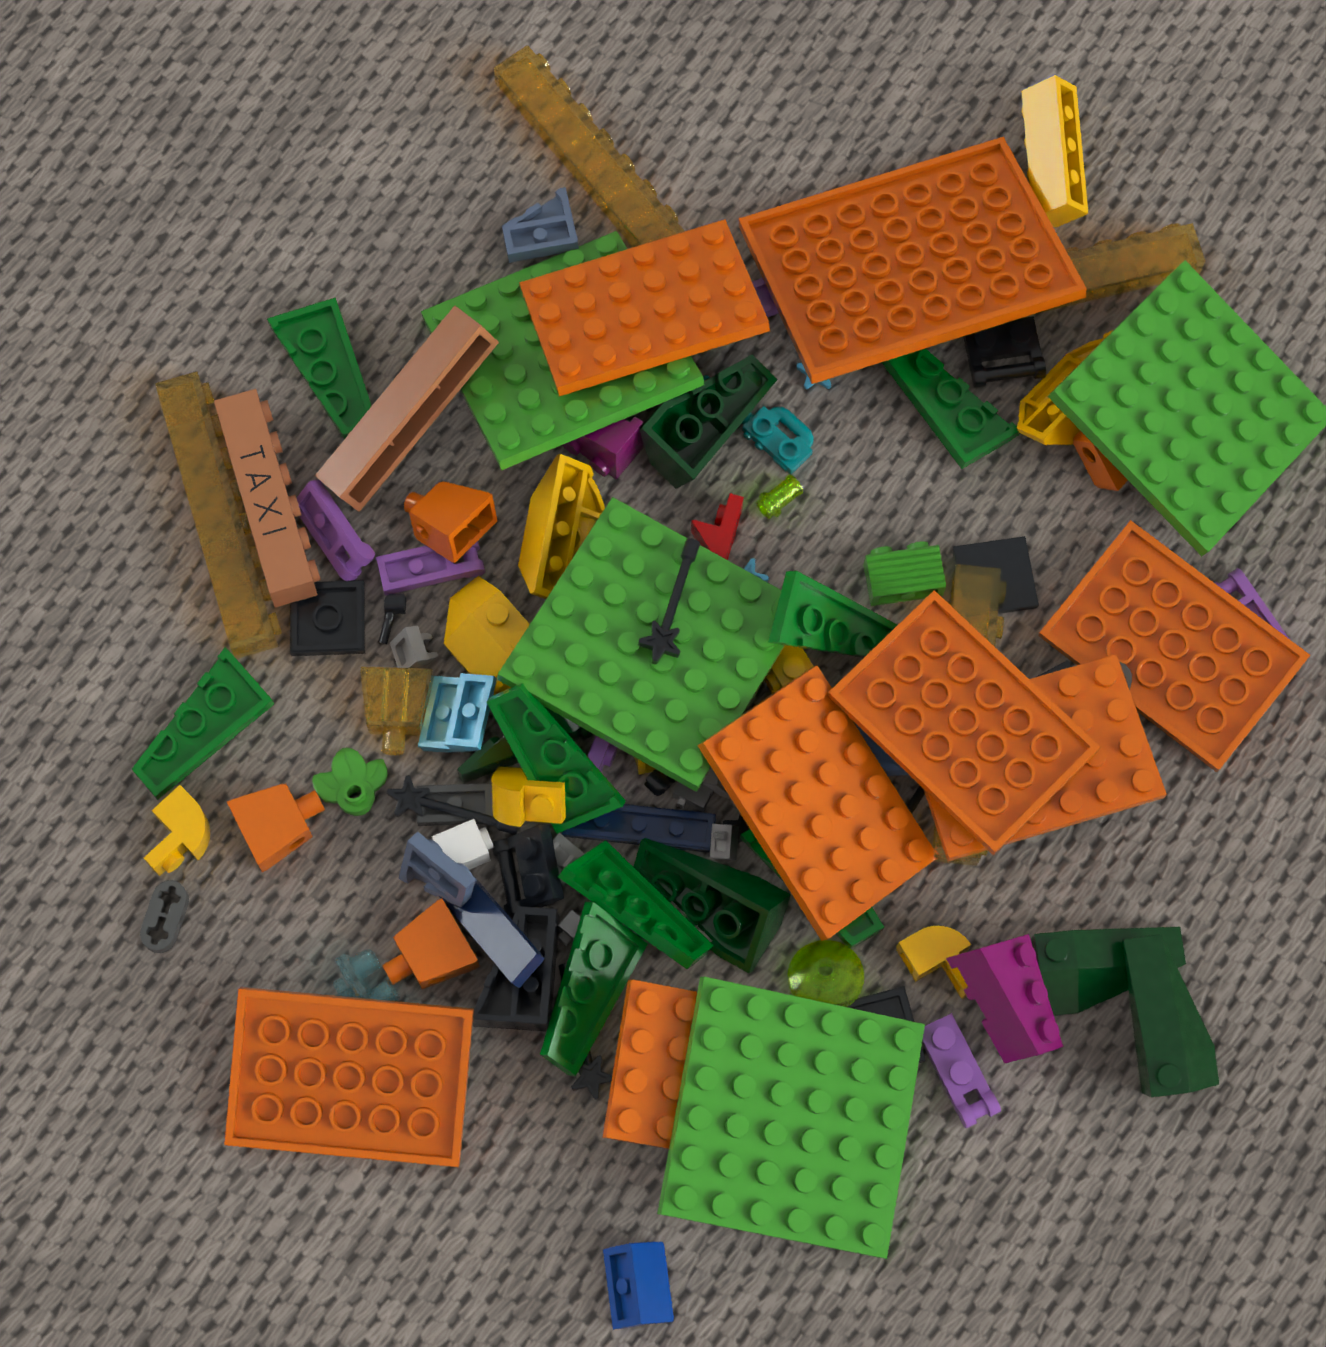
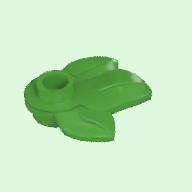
(349, 776)

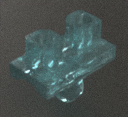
(355, 971)

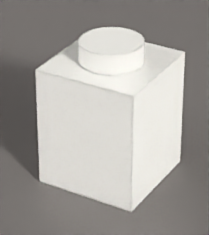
(466, 844)

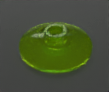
(839, 987)

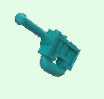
(767, 436)

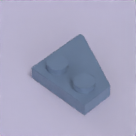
(541, 230)
(443, 876)

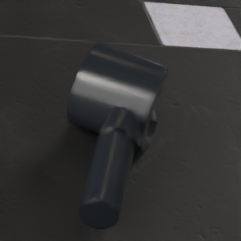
(392, 605)
(658, 782)

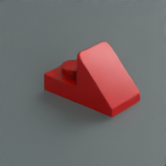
(720, 537)

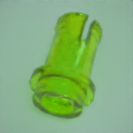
(776, 499)

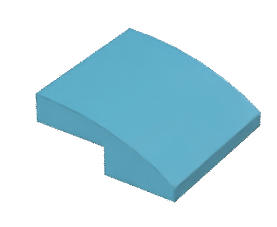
(457, 713)

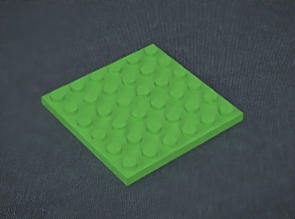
(513, 387)
(1191, 407)
(587, 658)
(791, 1118)

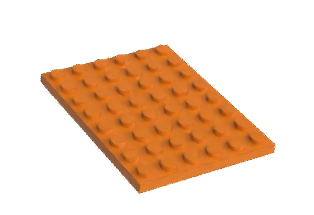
(910, 259)

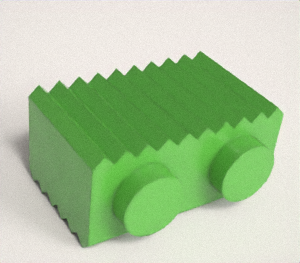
(904, 573)

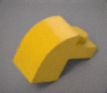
(522, 800)
(188, 831)
(928, 951)

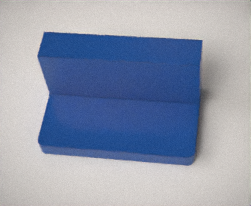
(638, 1284)

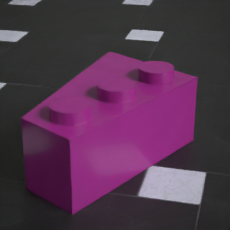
(610, 447)
(1011, 996)

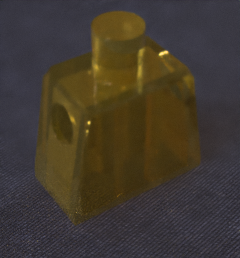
(395, 703)

